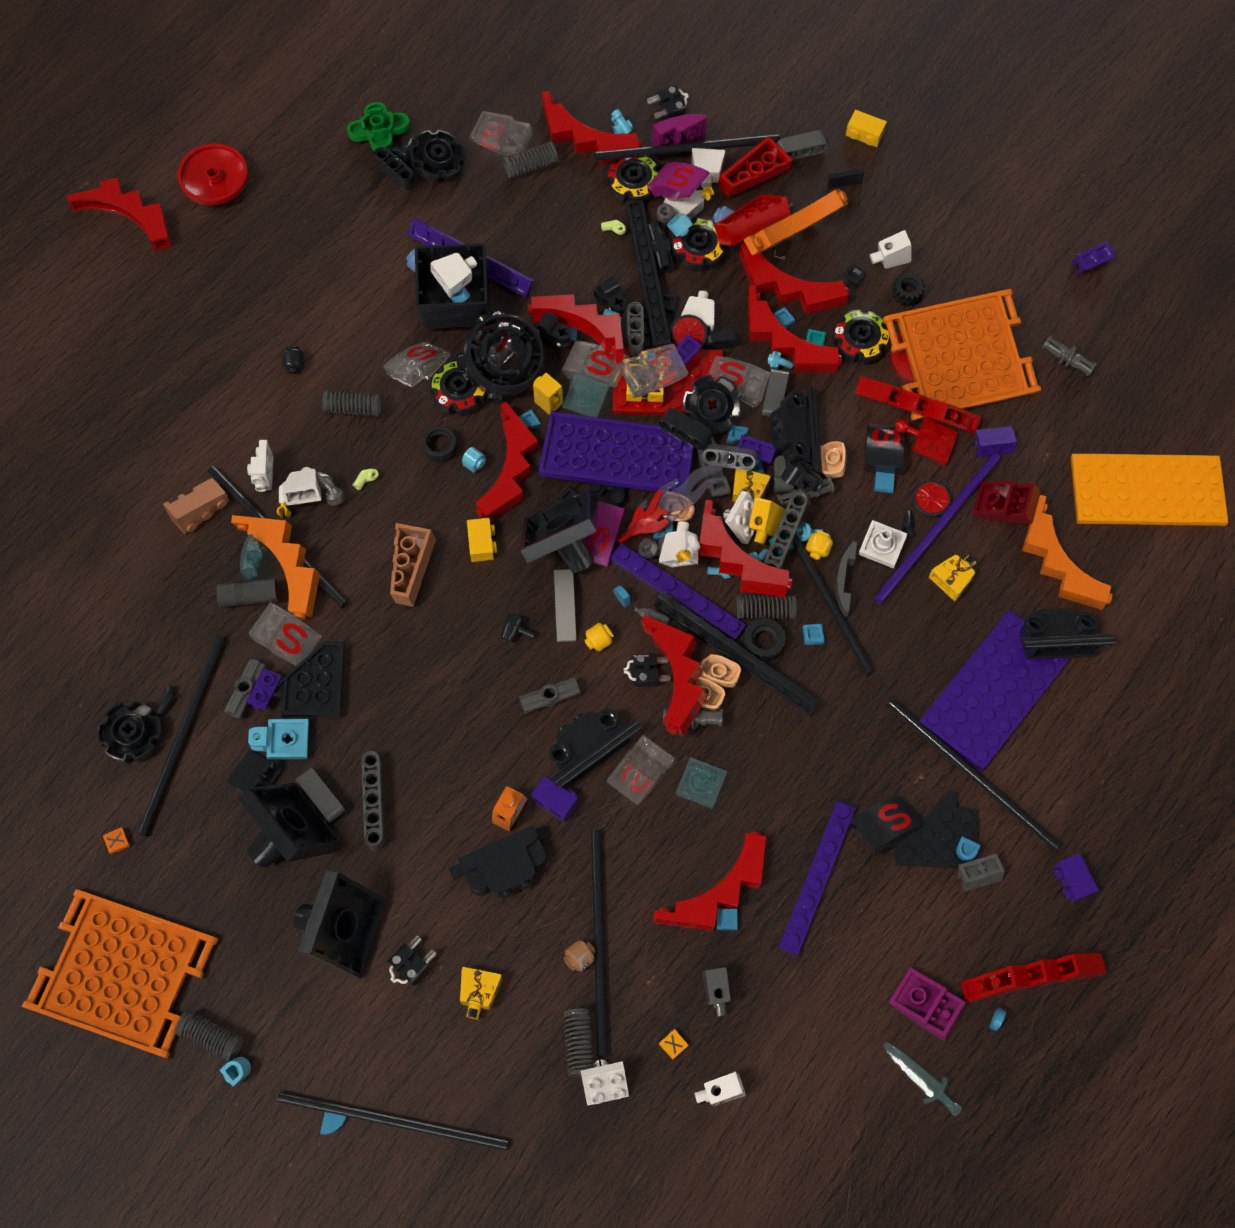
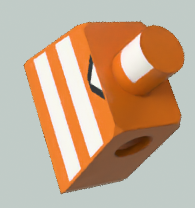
(509, 807)

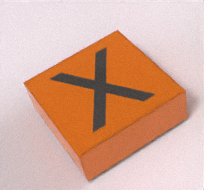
(116, 840)

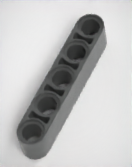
(786, 527)
(376, 809)

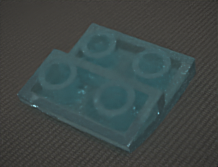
(250, 558)

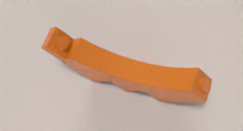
(797, 222)
(301, 580)
(1075, 583)

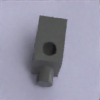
(714, 980)

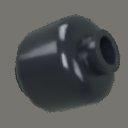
(292, 359)

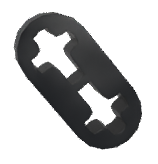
(722, 340)

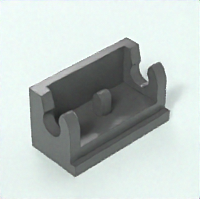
(980, 872)

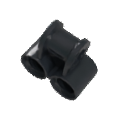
(609, 293)
(552, 331)
(801, 475)

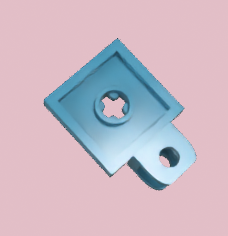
(271, 739)

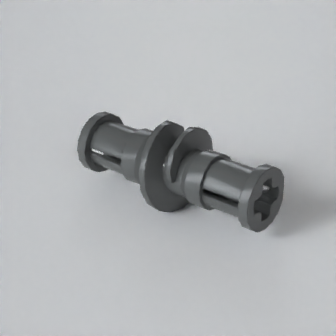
(1068, 355)
(827, 481)
(704, 717)

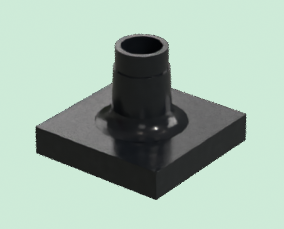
(563, 529)
(288, 825)
(340, 924)

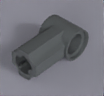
(779, 485)

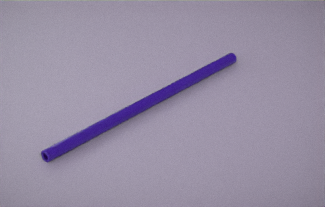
(937, 528)

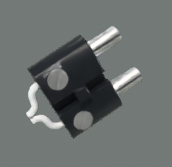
(670, 101)
(645, 670)
(408, 963)

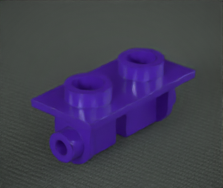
(263, 689)

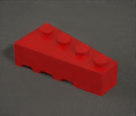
(756, 167)
(752, 218)

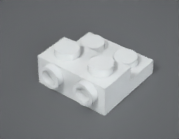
(262, 467)

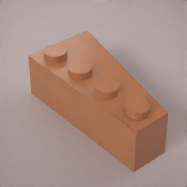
(410, 562)

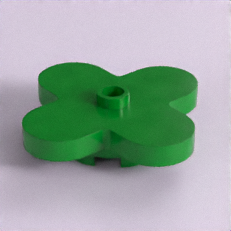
(378, 126)

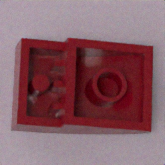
(1007, 502)

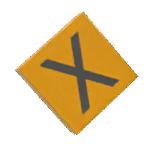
(673, 1044)

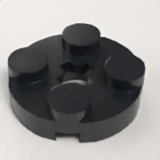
(615, 498)

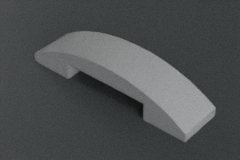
(564, 605)

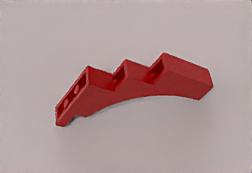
(585, 139)
(813, 295)
(602, 328)
(806, 355)
(918, 404)
(506, 491)
(755, 575)
(686, 697)
(702, 910)
(1033, 975)

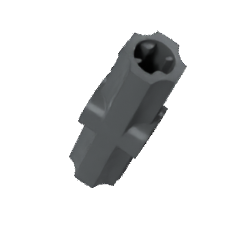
(538, 700)
(237, 702)

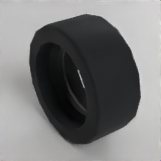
(443, 456)

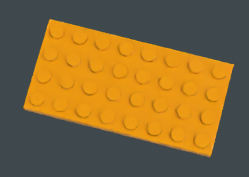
(1148, 489)

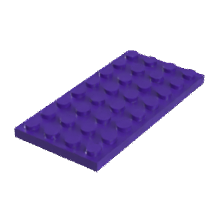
(613, 453)
(990, 694)

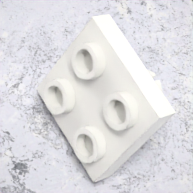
(739, 517)
(882, 544)
(604, 1082)

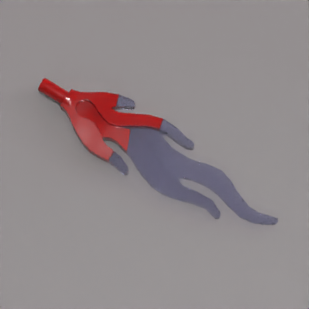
(663, 503)

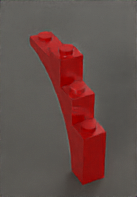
(130, 204)

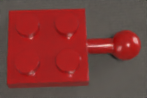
(931, 439)

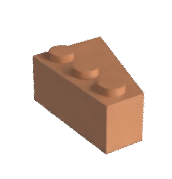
(196, 506)

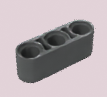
(804, 144)
(635, 321)
(775, 391)
(738, 453)
(320, 795)

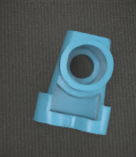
(621, 125)

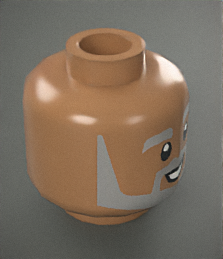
(579, 955)

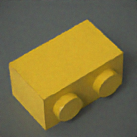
(866, 128)
(547, 393)
(480, 539)

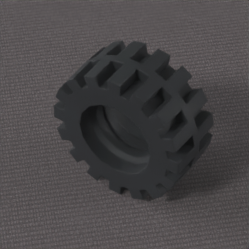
(910, 280)

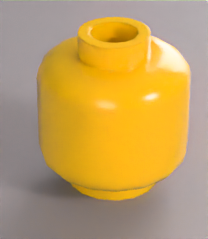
(819, 545)
(599, 637)

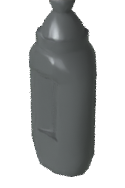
(653, 614)

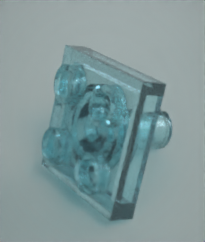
(585, 396)
(701, 783)

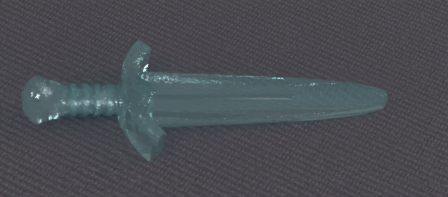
(923, 1079)

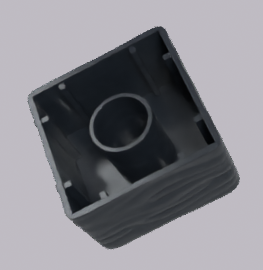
(433, 303)

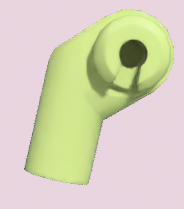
(615, 226)
(365, 476)

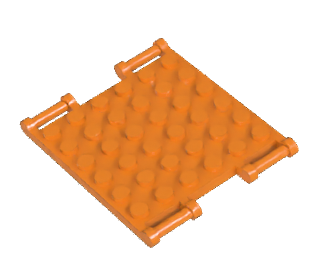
(964, 351)
(120, 973)

